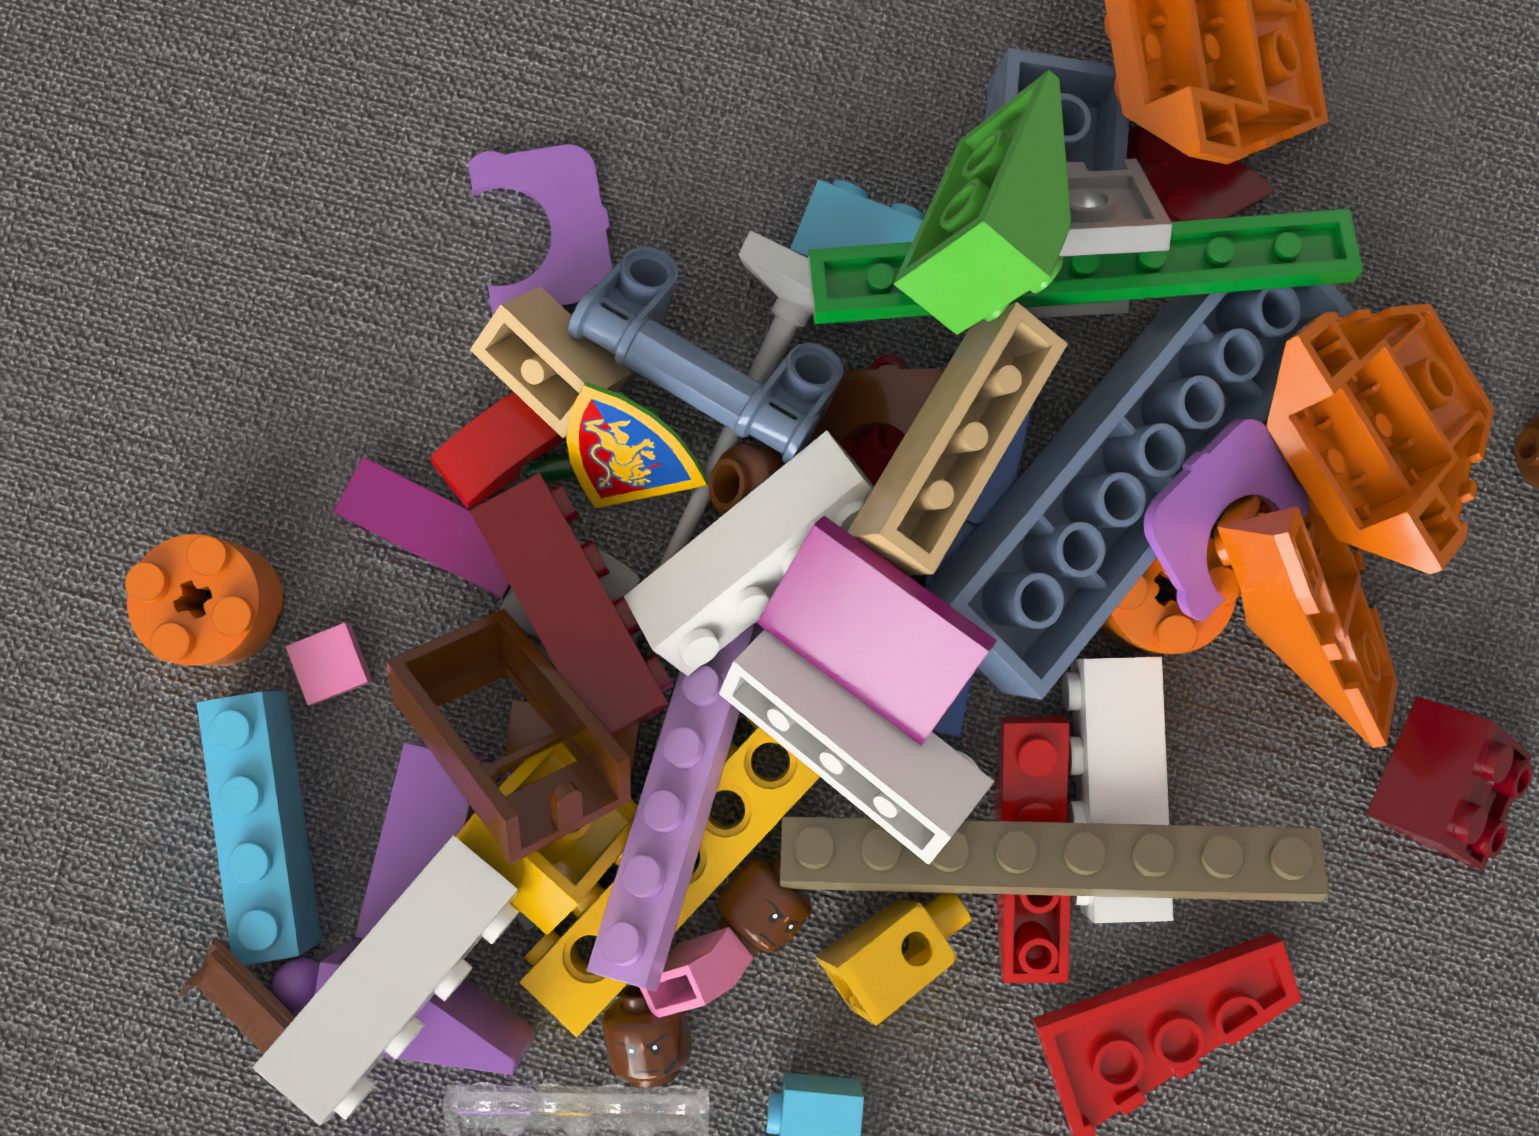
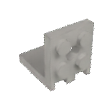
(1108, 216)

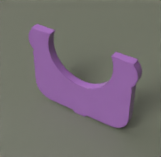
(569, 192)
(1181, 517)

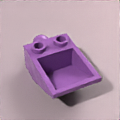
(461, 1032)

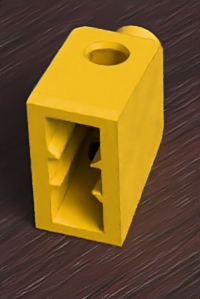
(869, 960)

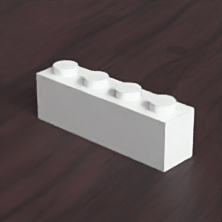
(735, 565)
(1118, 762)
(903, 786)
(387, 981)

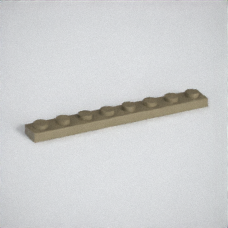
(1061, 860)

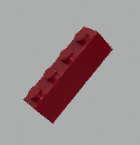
(569, 605)

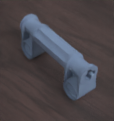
(628, 318)

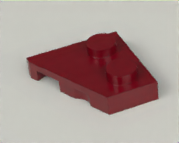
(1194, 186)

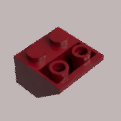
(1452, 783)

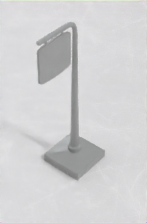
(788, 279)

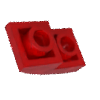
(493, 448)

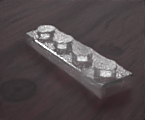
(575, 1111)

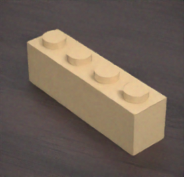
(957, 440)

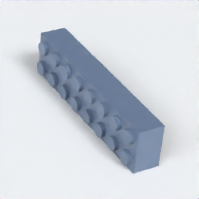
(1073, 524)

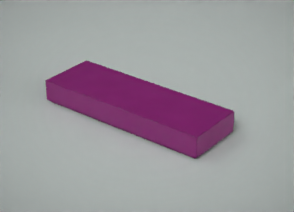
(421, 524)

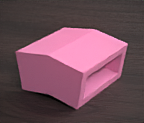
(698, 972)

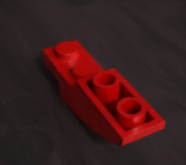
(1033, 789)

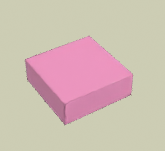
(329, 663)

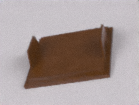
(240, 996)

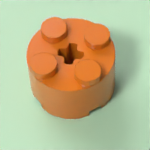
(168, 595)
(1162, 627)

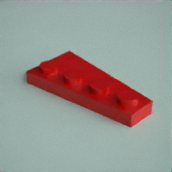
(1143, 1033)

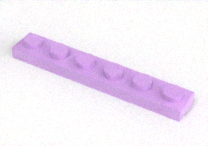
(669, 825)

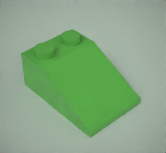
(995, 214)

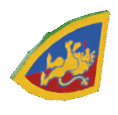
(626, 450)

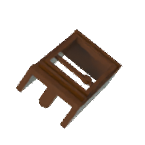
(548, 807)

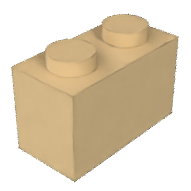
(540, 361)

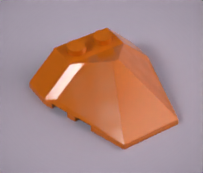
(1217, 72)
(1383, 430)
(1310, 608)

